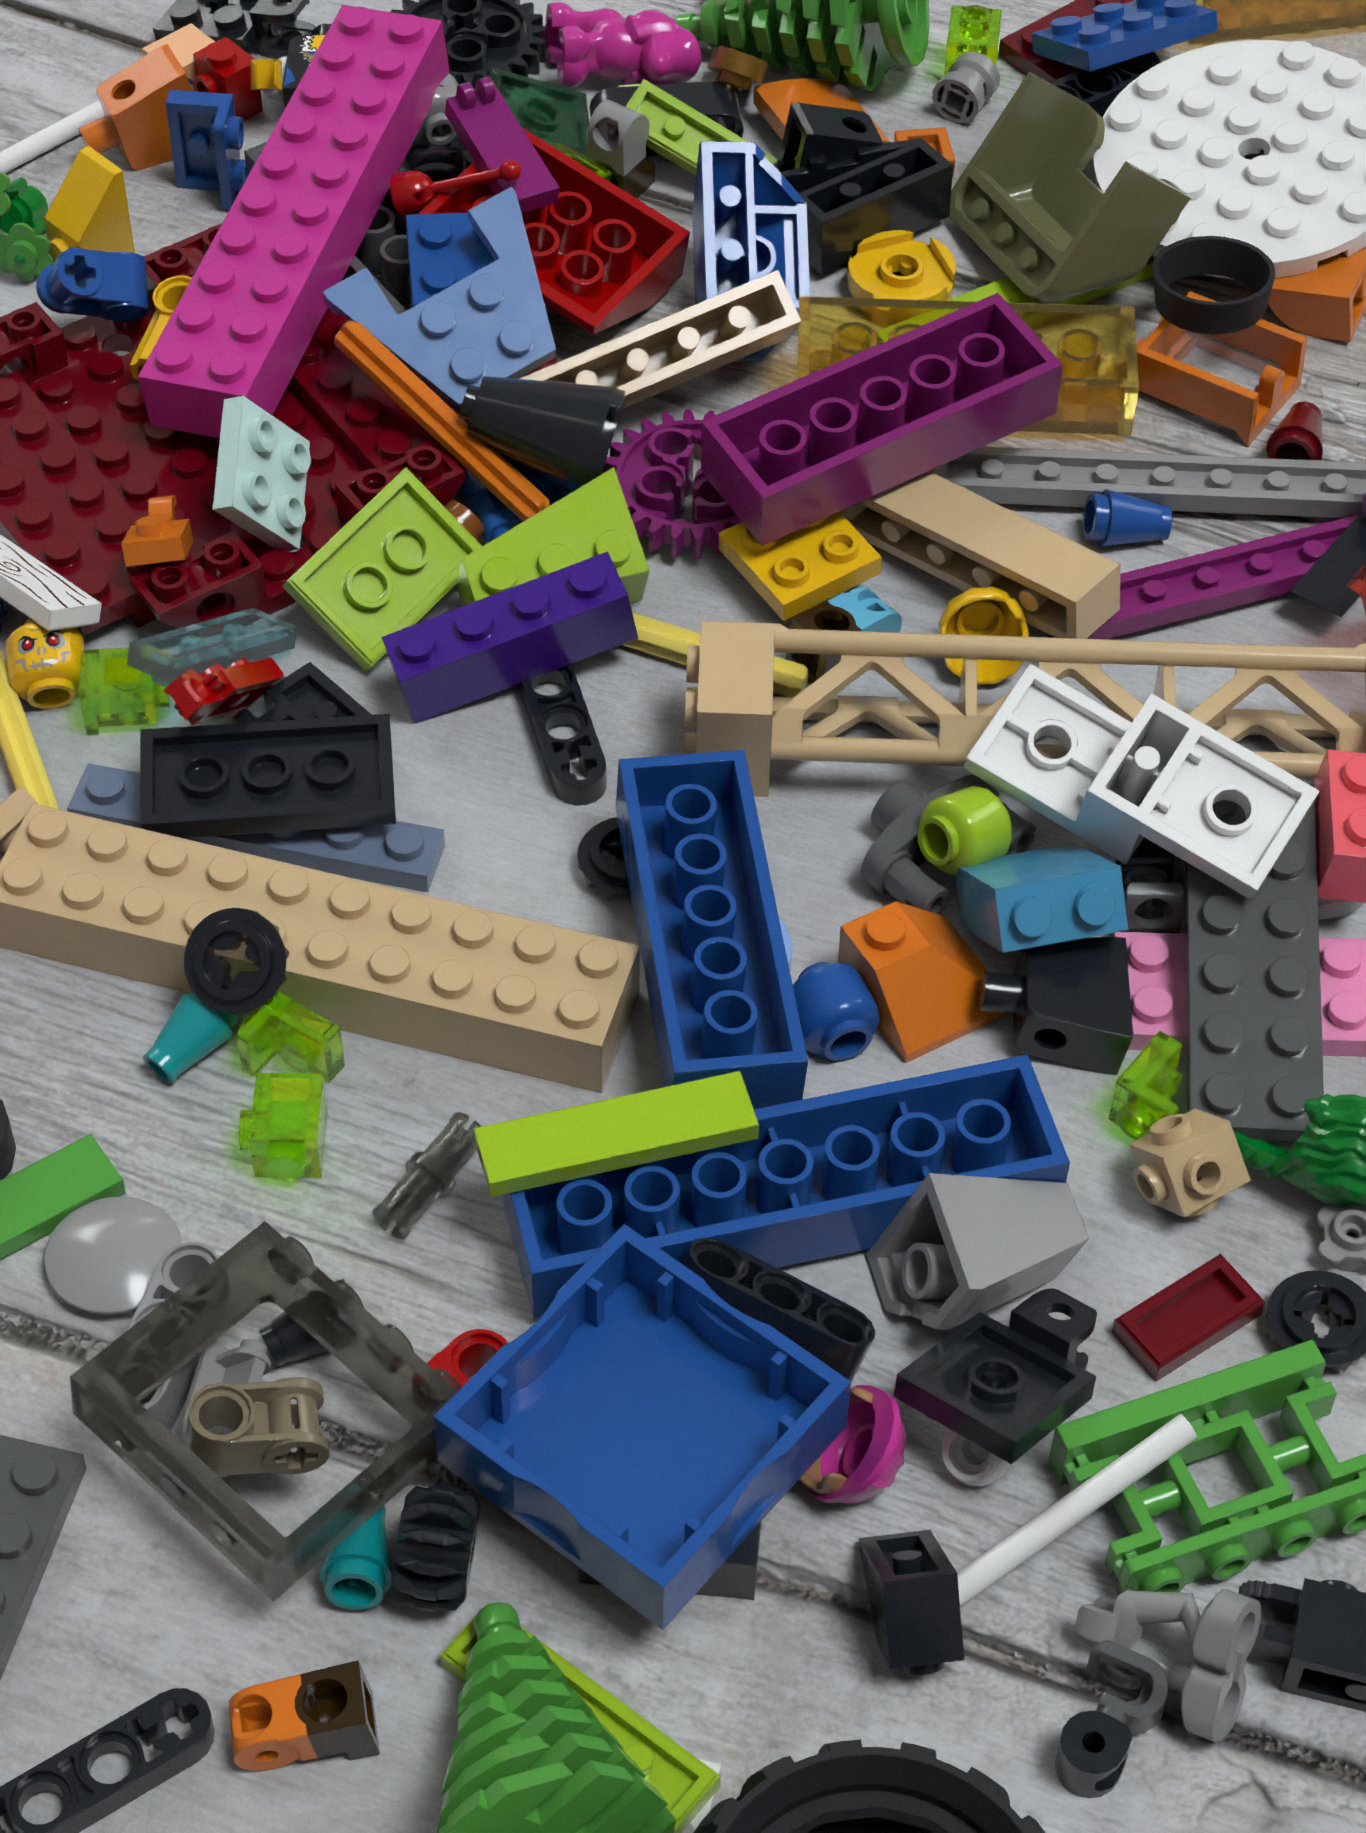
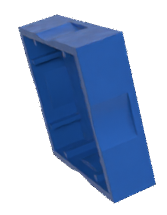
(642, 1425)

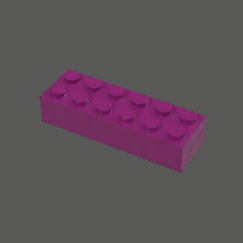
(879, 418)

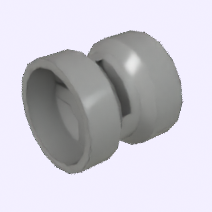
(966, 87)

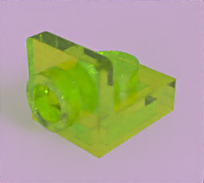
(293, 1032)
(1147, 1087)

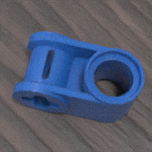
(96, 284)

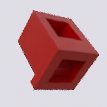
(227, 70)

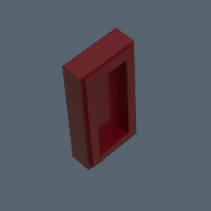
(1188, 1317)

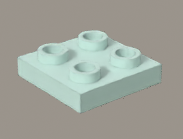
(261, 474)

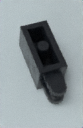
(1325, 1643)

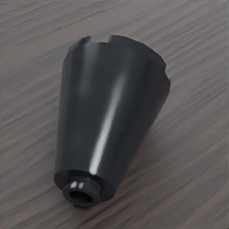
(545, 425)

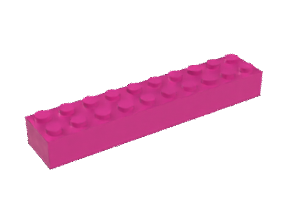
(296, 220)

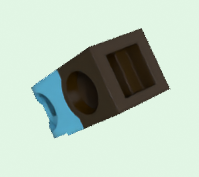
(848, 611)

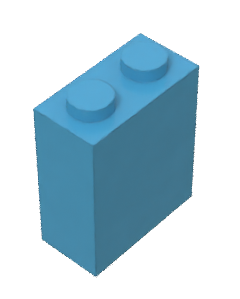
(1041, 898)

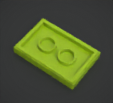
(383, 568)

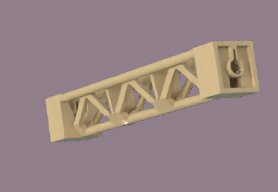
(738, 711)

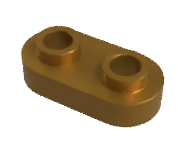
(737, 68)

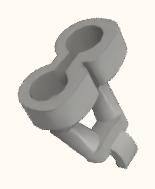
(1220, 1643)

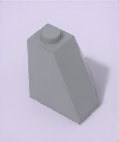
(974, 1246)

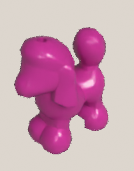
(619, 47)

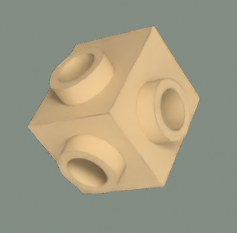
(1188, 1162)

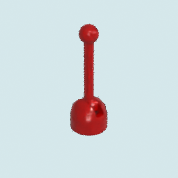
(415, 190)

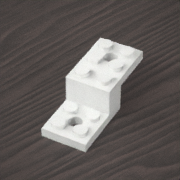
(1141, 780)

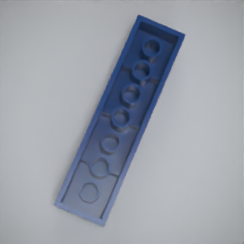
(810, 1185)

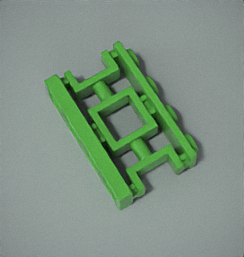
(1223, 1415)

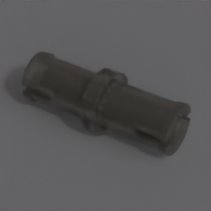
(427, 1177)

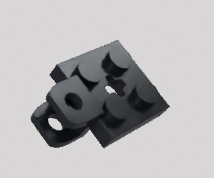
(242, 21)
(1029, 1358)

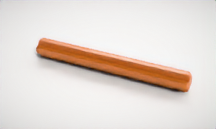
(439, 420)

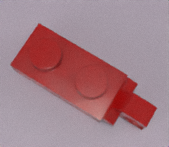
(222, 690)

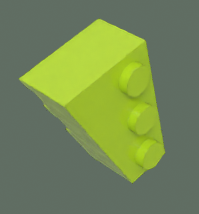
(561, 535)

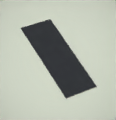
(1328, 578)

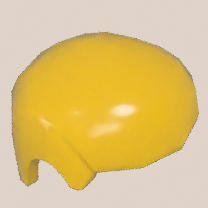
(984, 613)

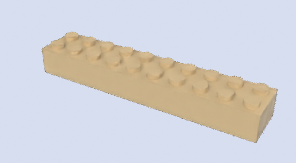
(358, 950)

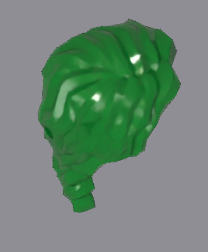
(1326, 1158)

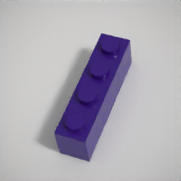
(511, 637)

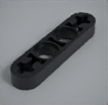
(570, 709)
(91, 1800)

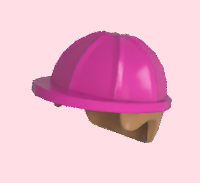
(864, 1453)

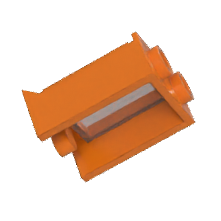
(1223, 377)

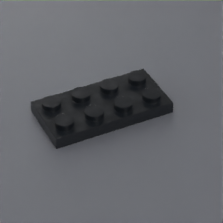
(267, 776)

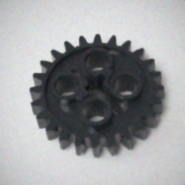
(486, 35)

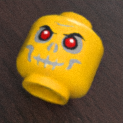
(44, 664)

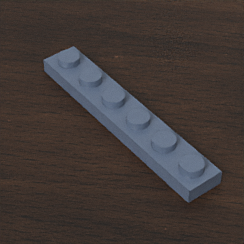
(383, 854)

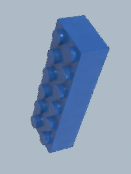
(709, 924)

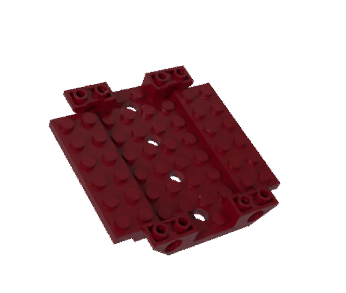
(88, 461)

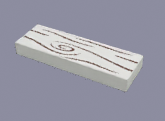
(43, 592)

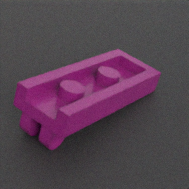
(494, 136)

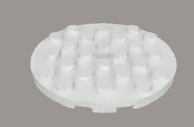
(1230, 100)

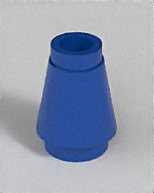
(1123, 519)

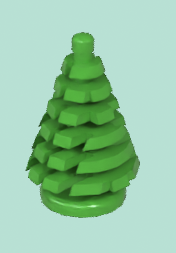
(819, 36)
(535, 1749)

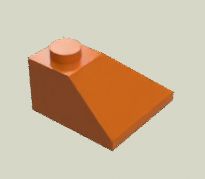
(917, 975)

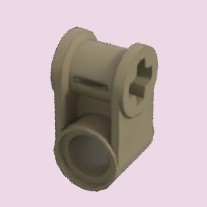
(260, 1426)

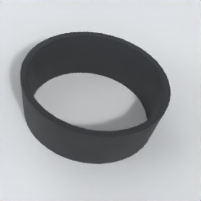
(1212, 257)

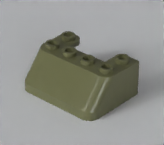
(1040, 212)

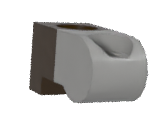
(618, 144)

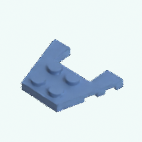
(473, 329)

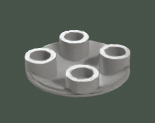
(108, 1254)

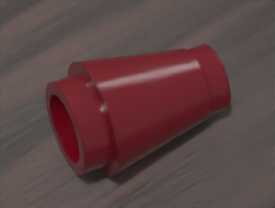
(1298, 434)

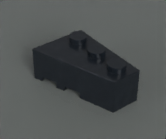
(878, 191)

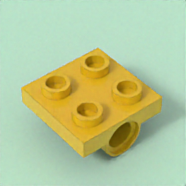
(803, 565)

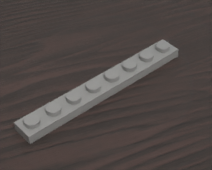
(1170, 480)

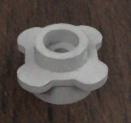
(1337, 1247)

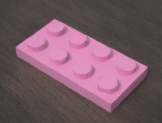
(1159, 990)

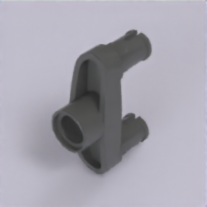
(895, 854)

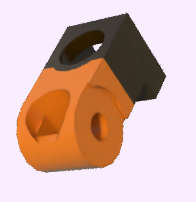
(304, 1718)

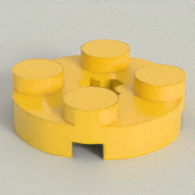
(926, 268)

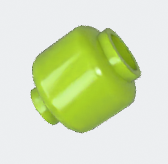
(964, 829)

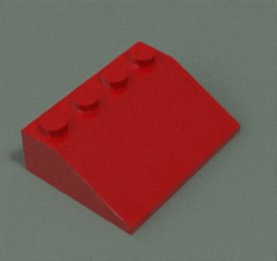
(595, 249)

